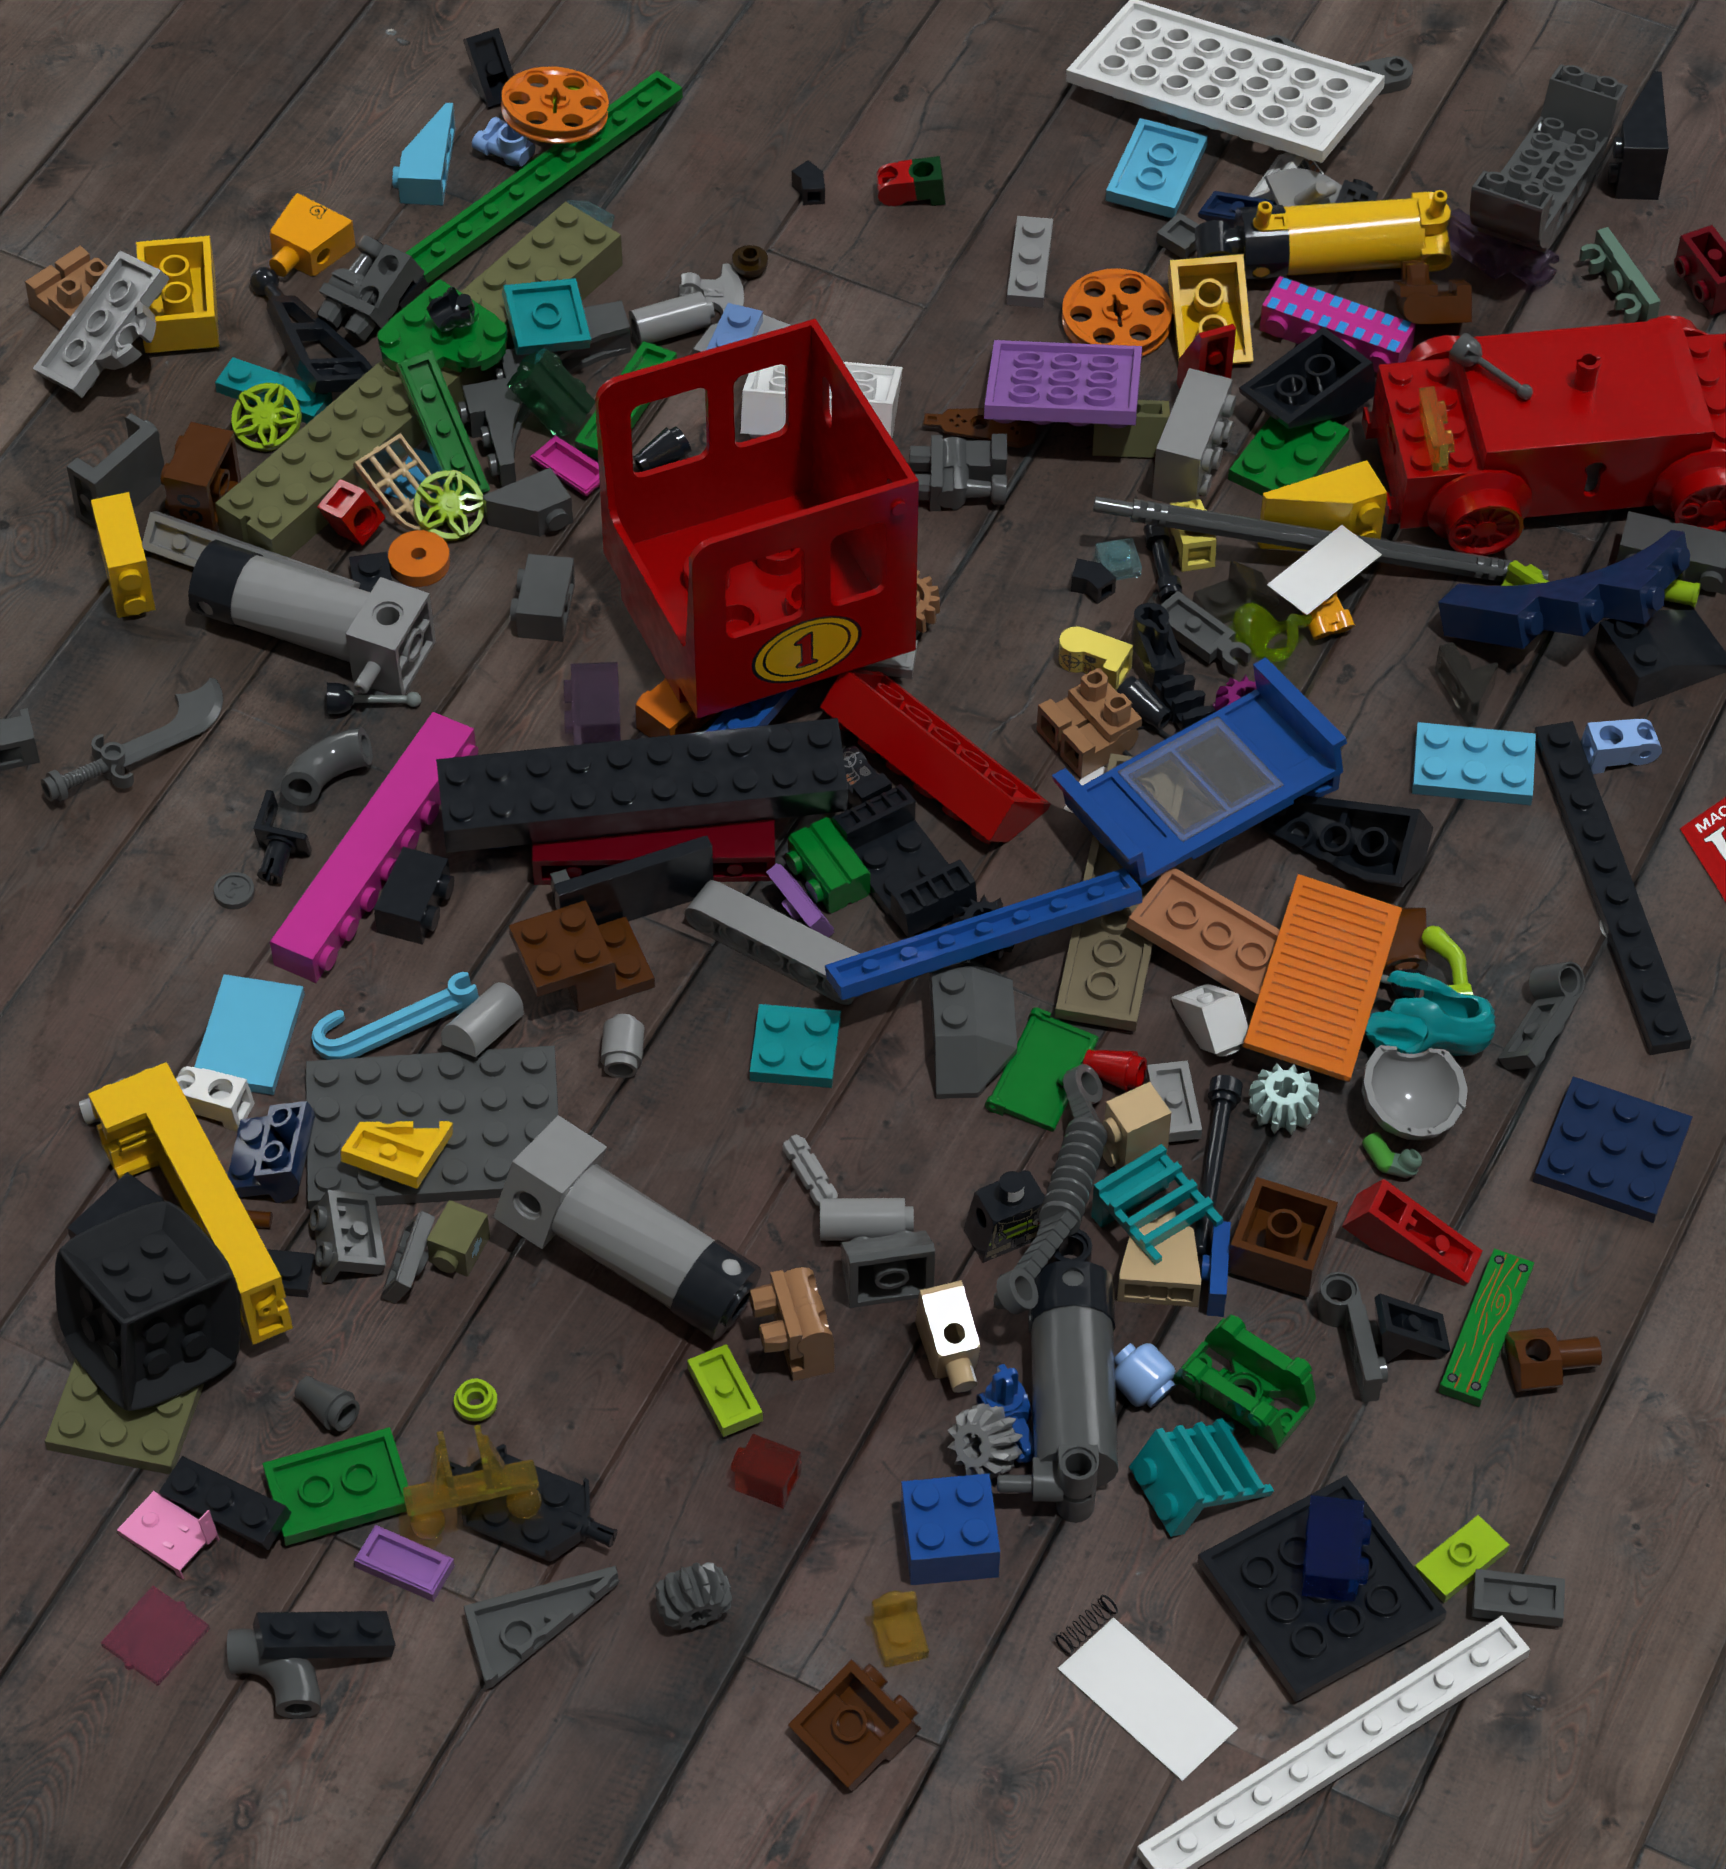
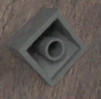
(887, 1267)

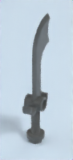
(195, 714)

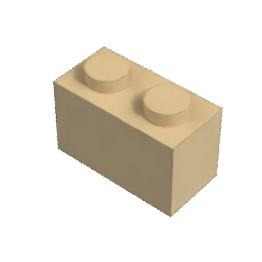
(1135, 1125)

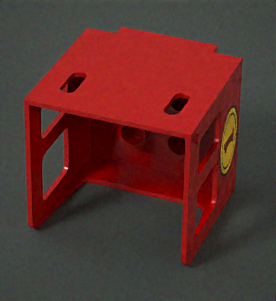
(764, 551)

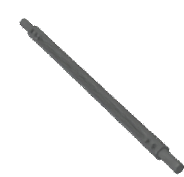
(1301, 537)

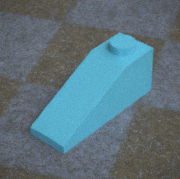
(427, 161)

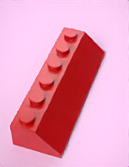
(933, 755)

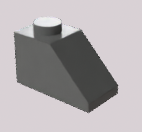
(530, 505)

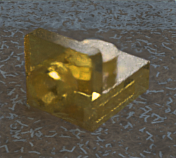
(898, 1628)

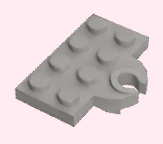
(105, 326)

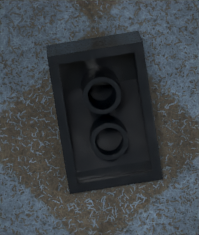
(1641, 146)
(1313, 382)
(1659, 656)

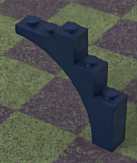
(1573, 605)

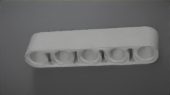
(767, 936)

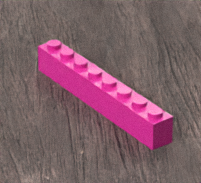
(367, 853)

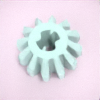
(1284, 1098)

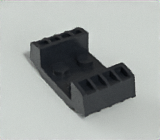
(905, 867)

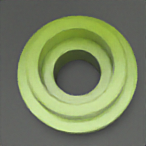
(472, 1390)

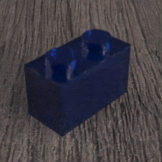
(1333, 1548)

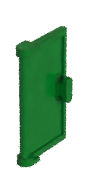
(1032, 1077)

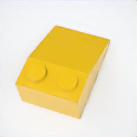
(1208, 296)
(1337, 498)

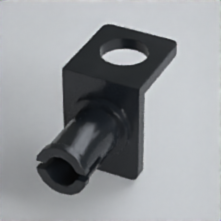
(278, 841)

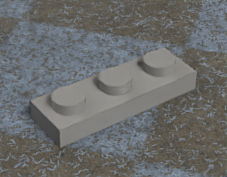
(1030, 261)

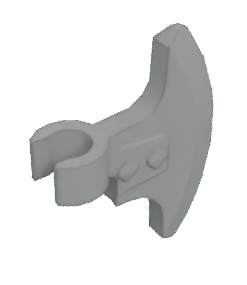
(721, 290)

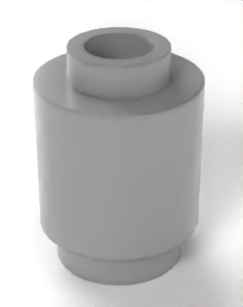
(622, 1045)

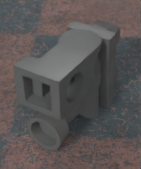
(365, 294)
(961, 470)

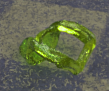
(1257, 627)

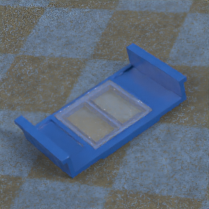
(1209, 778)

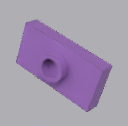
(798, 902)

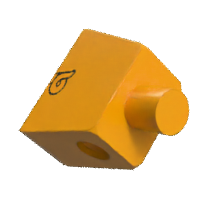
(309, 237)

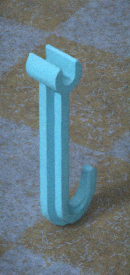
(452, 999)

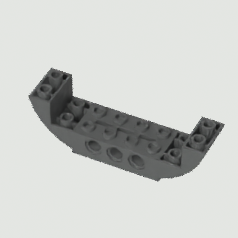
(1553, 163)

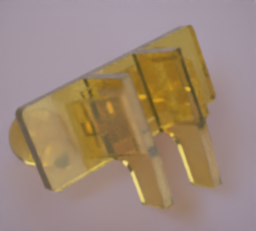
(446, 1491)

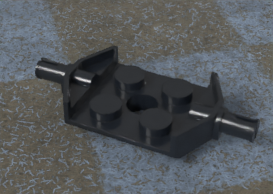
(556, 1527)

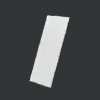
(1324, 569)

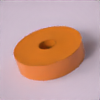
(423, 545)

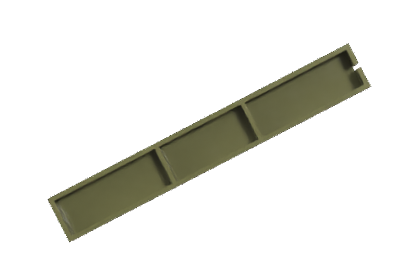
(288, 486)

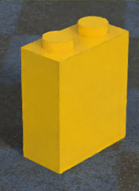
(123, 555)

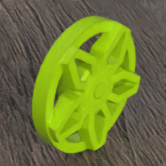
(266, 416)
(449, 505)

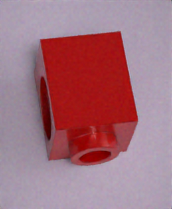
(351, 512)

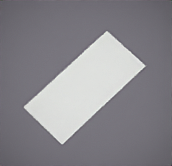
(1148, 1698)

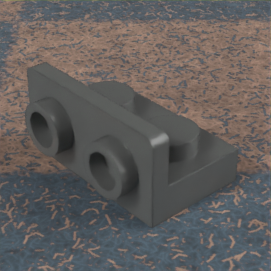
(347, 1234)

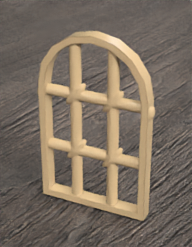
(388, 479)

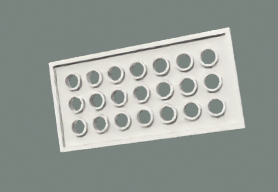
(1177, 53)

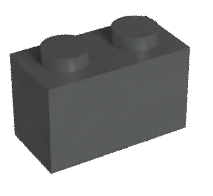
(544, 597)

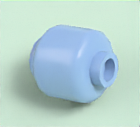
(1143, 1374)

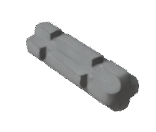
(808, 1169)

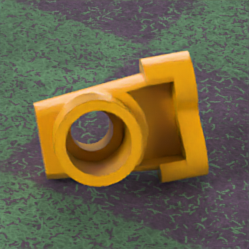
(1330, 618)

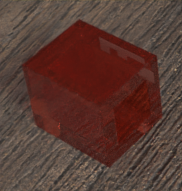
(766, 1470)

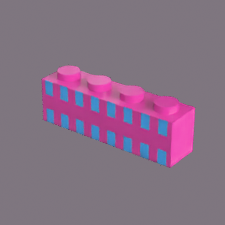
(1299, 311)

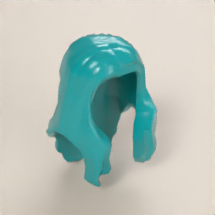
(1435, 1021)

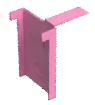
(168, 1531)

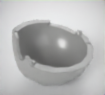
(1414, 1093)

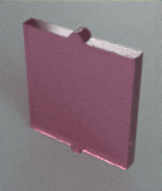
(155, 1635)

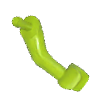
(1439, 941)

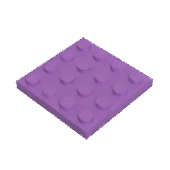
(1063, 383)

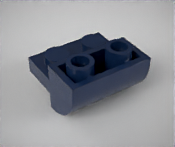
(272, 1152)

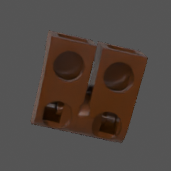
(1424, 304)

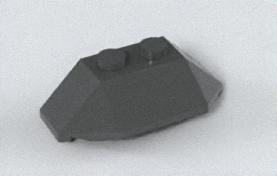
(970, 1027)

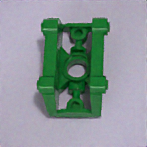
(1254, 1365)

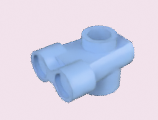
(503, 142)

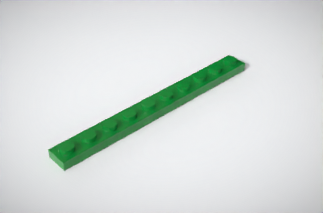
(542, 177)

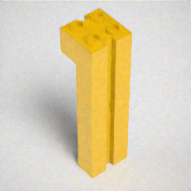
(153, 1125)

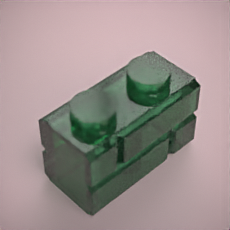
(551, 392)

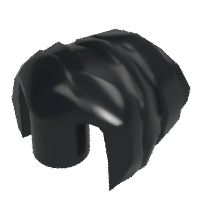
(452, 310)

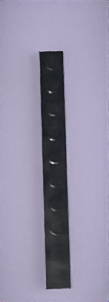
(1612, 889)

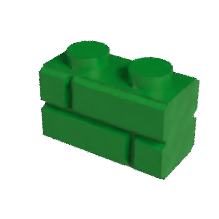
(828, 865)

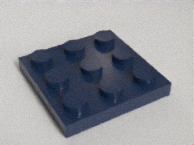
(1612, 1149)

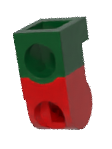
(911, 181)

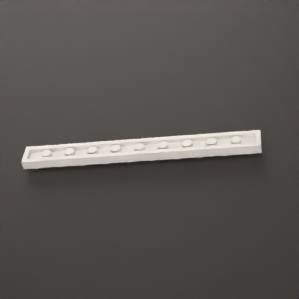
(1336, 1749)

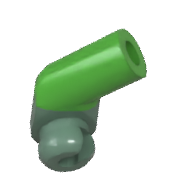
(1391, 1163)

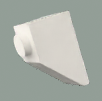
(1213, 1018)

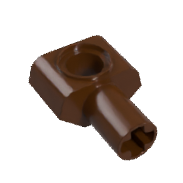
(1555, 1357)

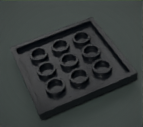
(1314, 1637)

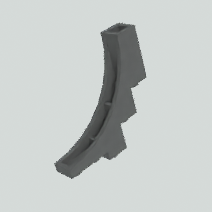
(499, 414)

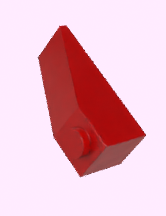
(1210, 353)
(1410, 1233)

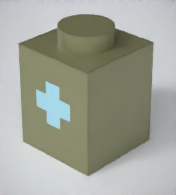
(458, 1238)

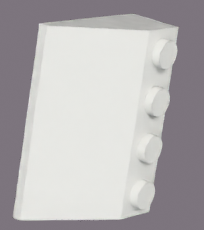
(766, 402)

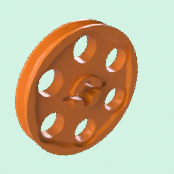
(540, 105)
(1129, 307)

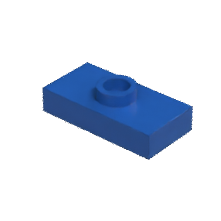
(1215, 1269)

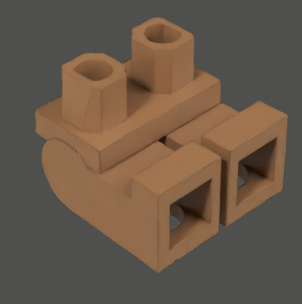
(60, 290)
(1090, 723)
(799, 1322)

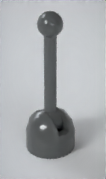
(1468, 352)

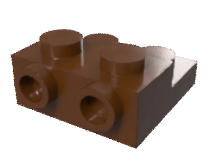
(856, 1723)

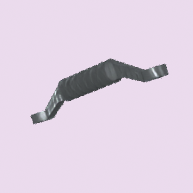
(1066, 1192)

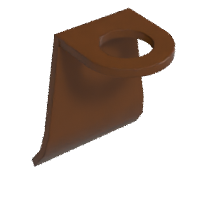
(1407, 945)

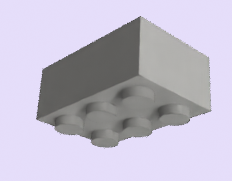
(1193, 438)

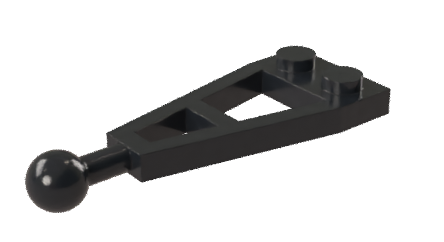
(322, 374)

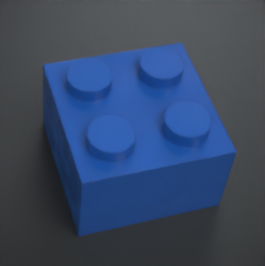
(950, 1529)

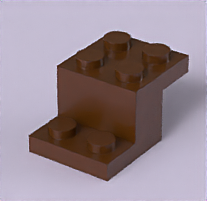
(576, 954)

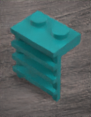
(1137, 1184)
(1181, 1481)

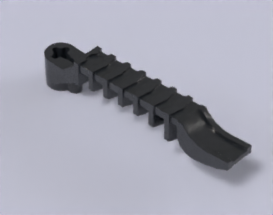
(1165, 667)

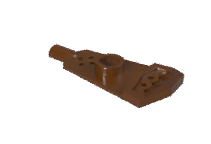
(1018, 432)

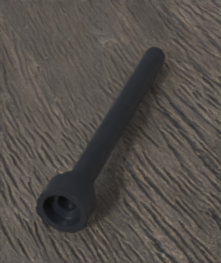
(1224, 1095)

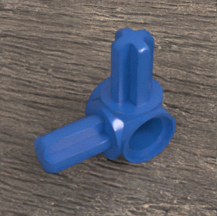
(1009, 1393)

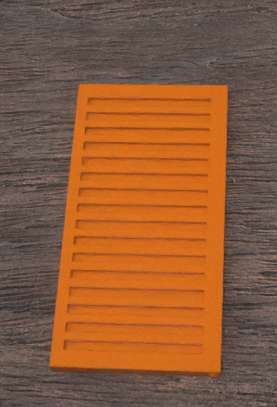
(1322, 978)

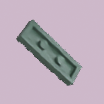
(1622, 277)

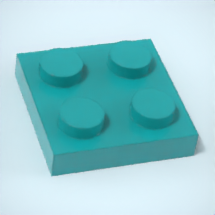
(546, 316)
(795, 1046)

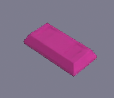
(568, 465)

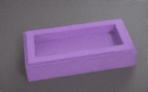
(404, 1563)

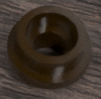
(750, 261)

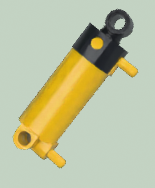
(1332, 236)

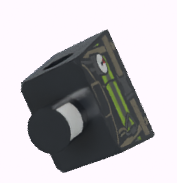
(1004, 1215)

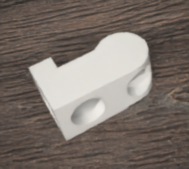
(216, 1095)

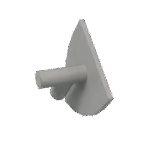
(1302, 187)

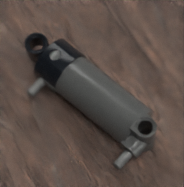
(1071, 1383)

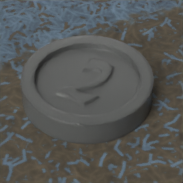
(234, 890)

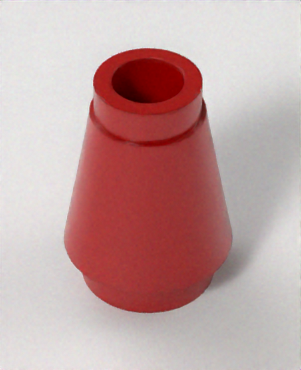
(1118, 1068)

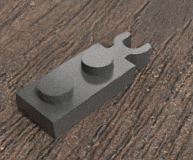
(1204, 633)

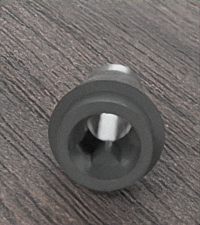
(330, 1404)

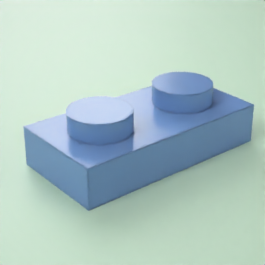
(735, 325)

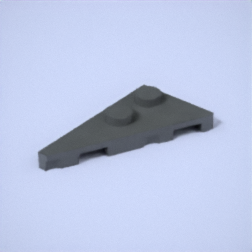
(520, 1623)

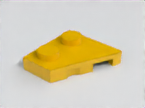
(396, 1149)

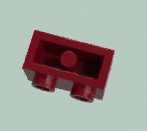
(1703, 266)

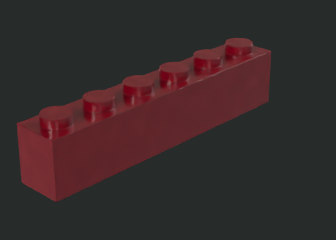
(739, 851)

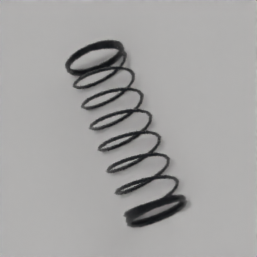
(1106, 1609)

